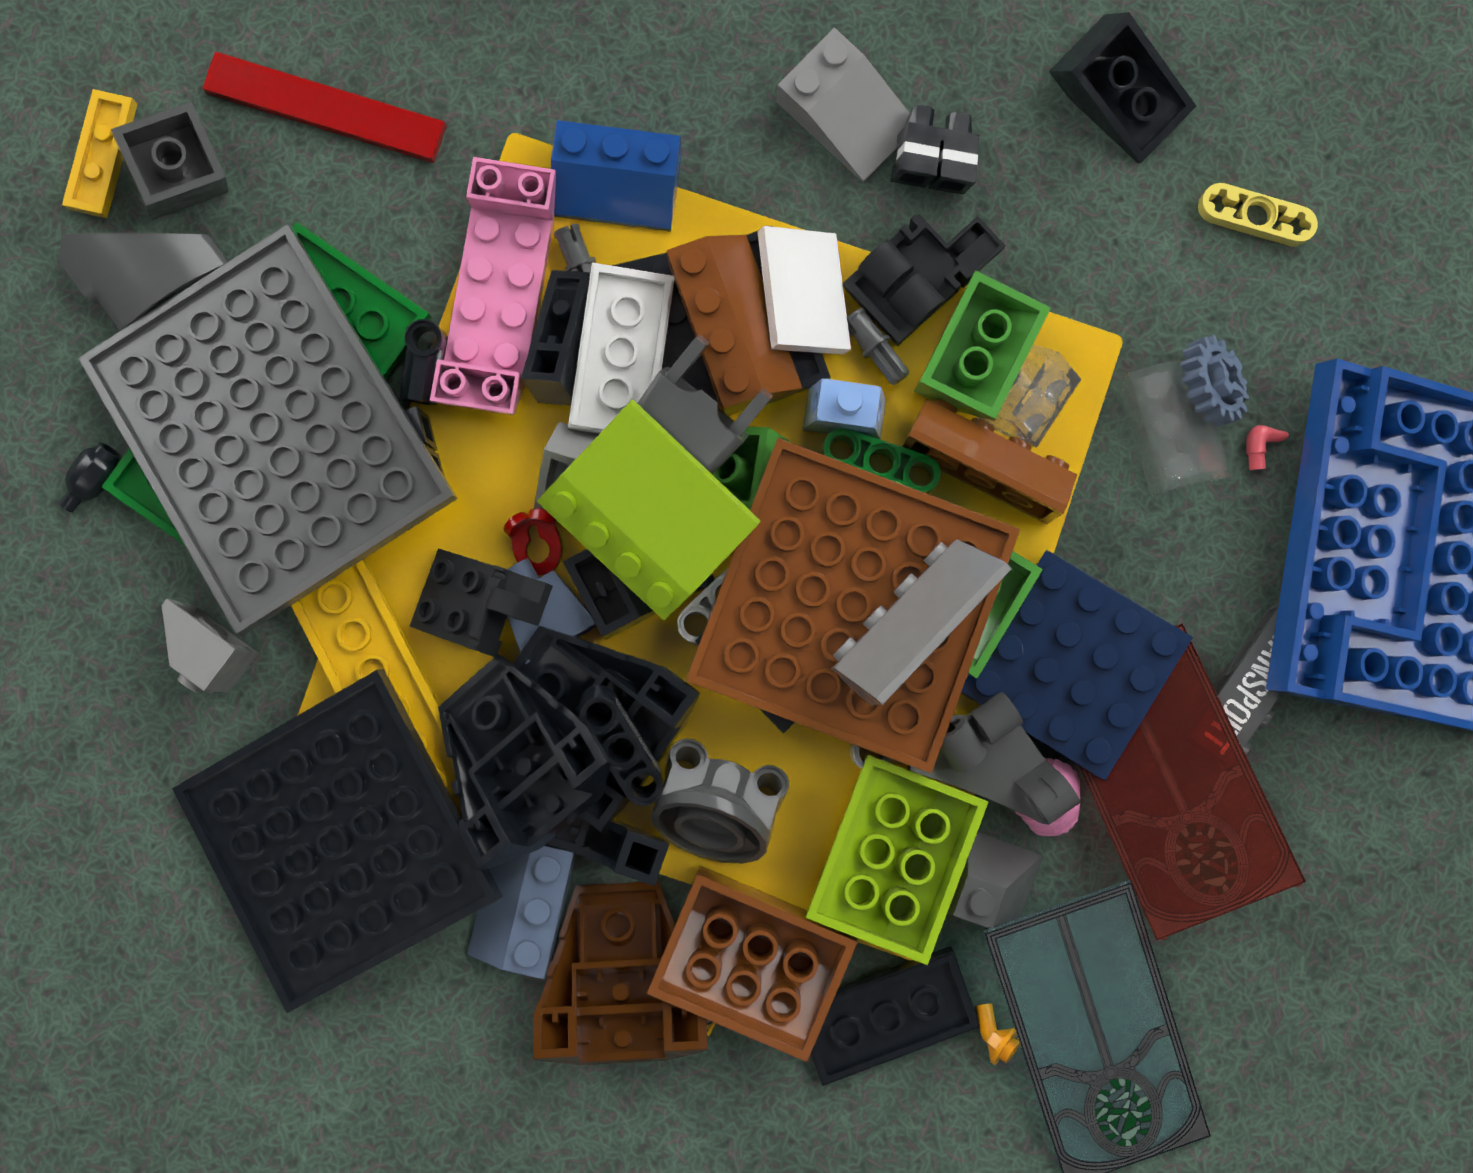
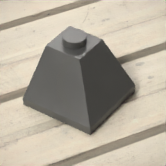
(994, 882)

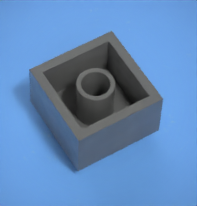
(170, 160)

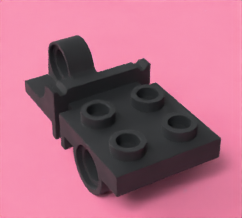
(919, 273)
(472, 599)

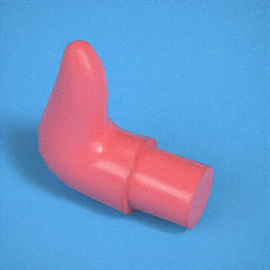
(1256, 444)

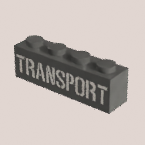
(1245, 680)

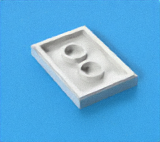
(803, 290)

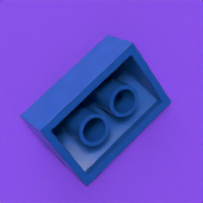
(615, 175)

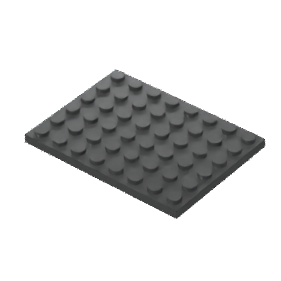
(266, 430)

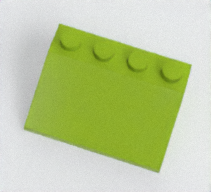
(648, 510)
(897, 859)

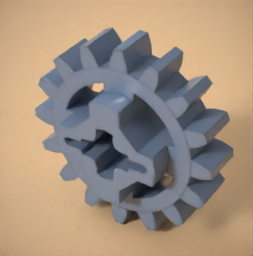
(1214, 381)

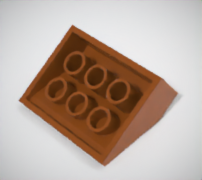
(752, 964)

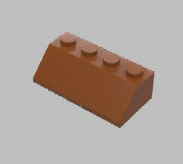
(728, 308)
(991, 462)

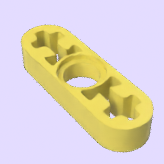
(1272, 206)

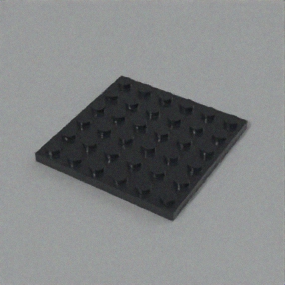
(335, 841)

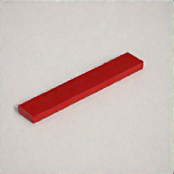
(324, 107)

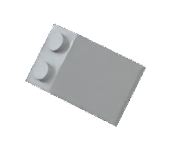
(844, 104)

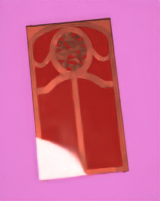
(1191, 810)

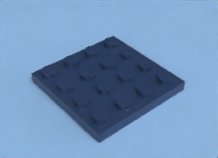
(1080, 665)

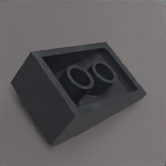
(1123, 85)

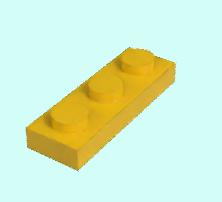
(97, 155)

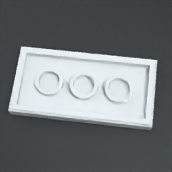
(619, 342)

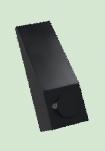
(556, 339)

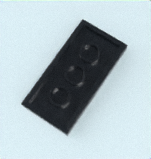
(893, 1016)

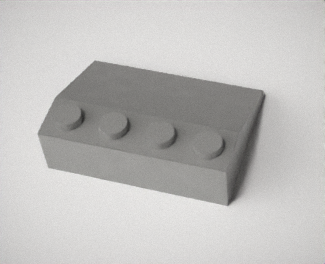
(918, 620)

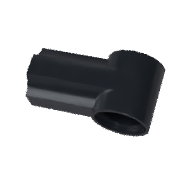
(420, 364)

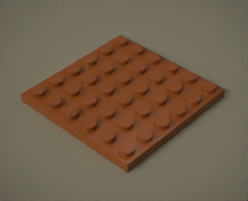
(809, 579)

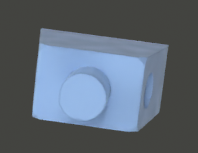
(846, 406)

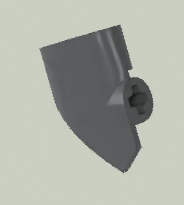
(136, 269)
(997, 760)

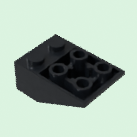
(606, 597)

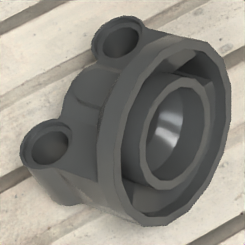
(717, 805)

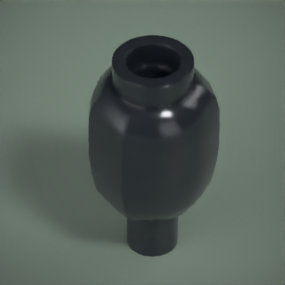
(88, 475)

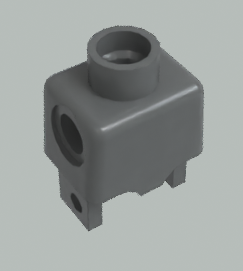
(693, 415)

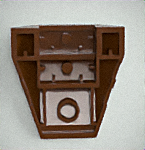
(599, 983)

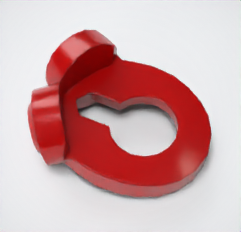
(518, 530)

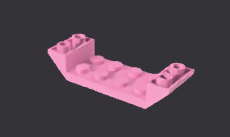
(497, 286)

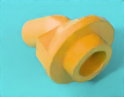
(1000, 1043)

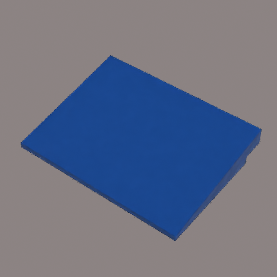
(1381, 549)

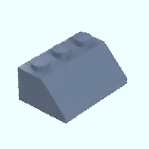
(524, 925)

